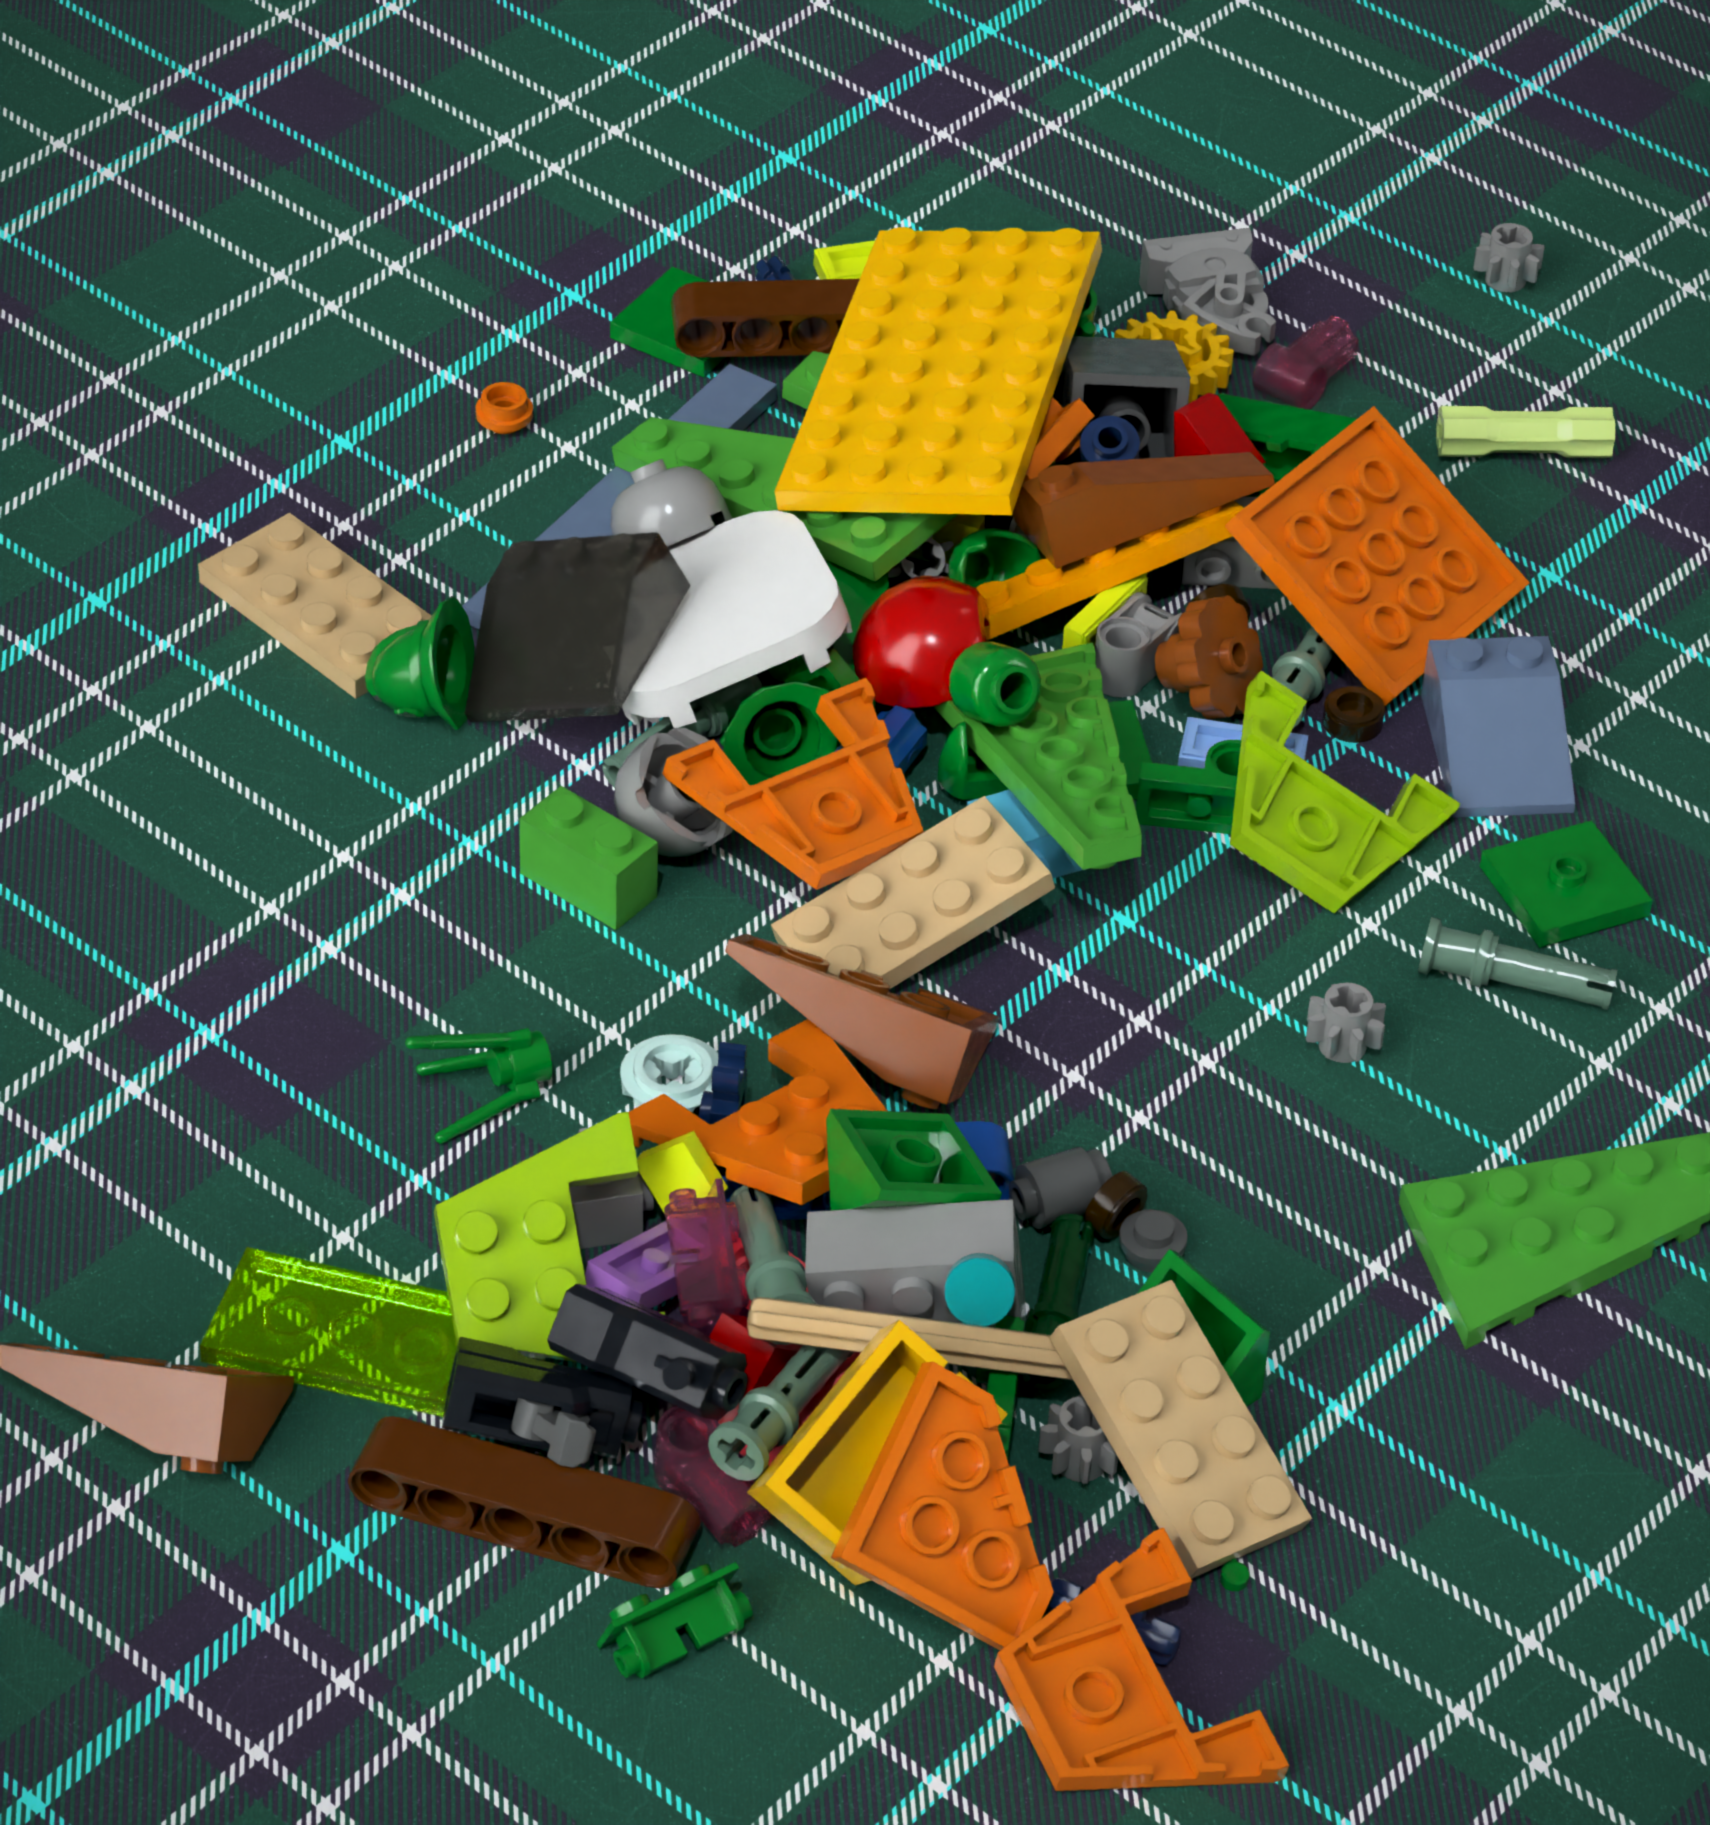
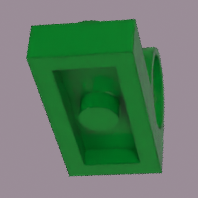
(1191, 795)

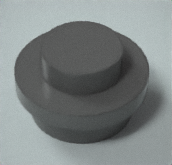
(1149, 1235)

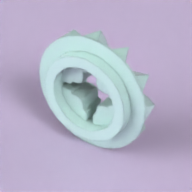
(668, 1057)

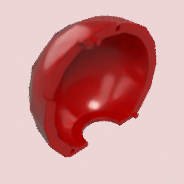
(915, 637)

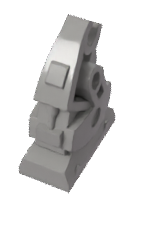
(1212, 279)

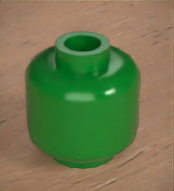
(995, 684)

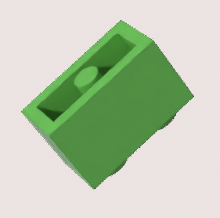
(588, 857)

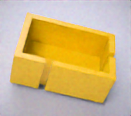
(831, 1455)

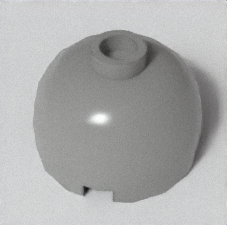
(669, 502)
(659, 807)

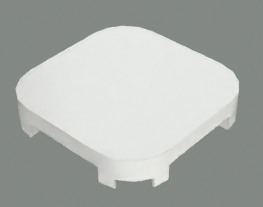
(751, 604)

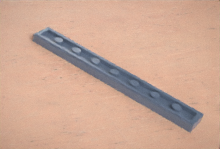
(727, 401)

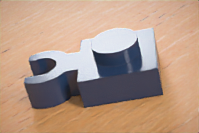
(728, 1084)

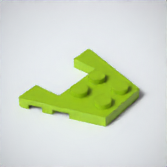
(1308, 823)
(515, 1240)

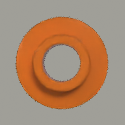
(504, 408)

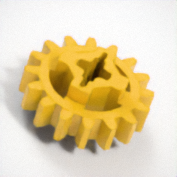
(1193, 345)

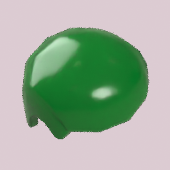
(991, 556)

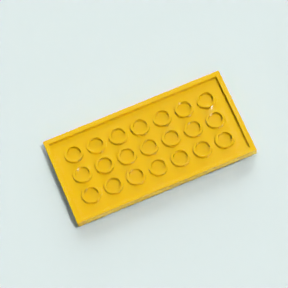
(941, 373)

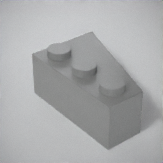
(902, 1254)

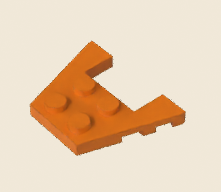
(822, 815)
(783, 1136)
(1101, 1703)

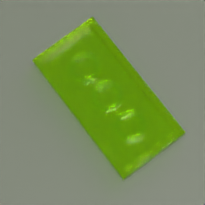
(335, 1330)

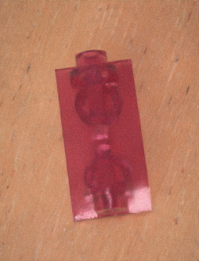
(709, 1229)

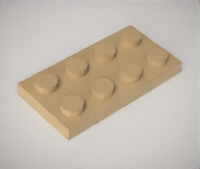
(310, 598)
(921, 898)
(1180, 1428)

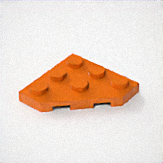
(949, 1515)

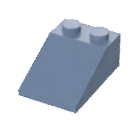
(1499, 725)

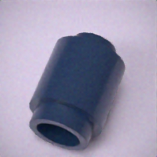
(1109, 440)

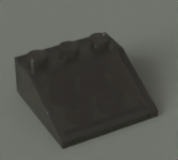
(571, 626)

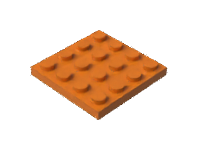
(1376, 554)

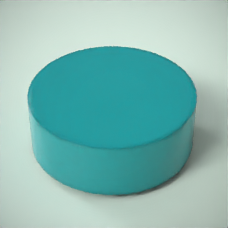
(979, 1289)

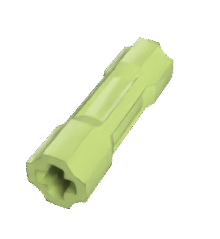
(1568, 432)

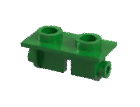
(649, 1629)

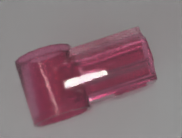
(1302, 369)
(688, 1470)

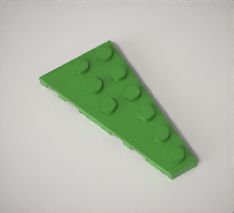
(747, 472)
(1064, 760)
(1553, 1225)

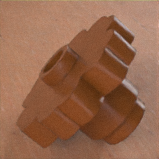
(1211, 657)

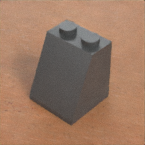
(1127, 380)

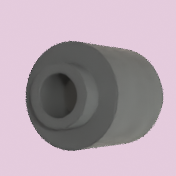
(1058, 1185)

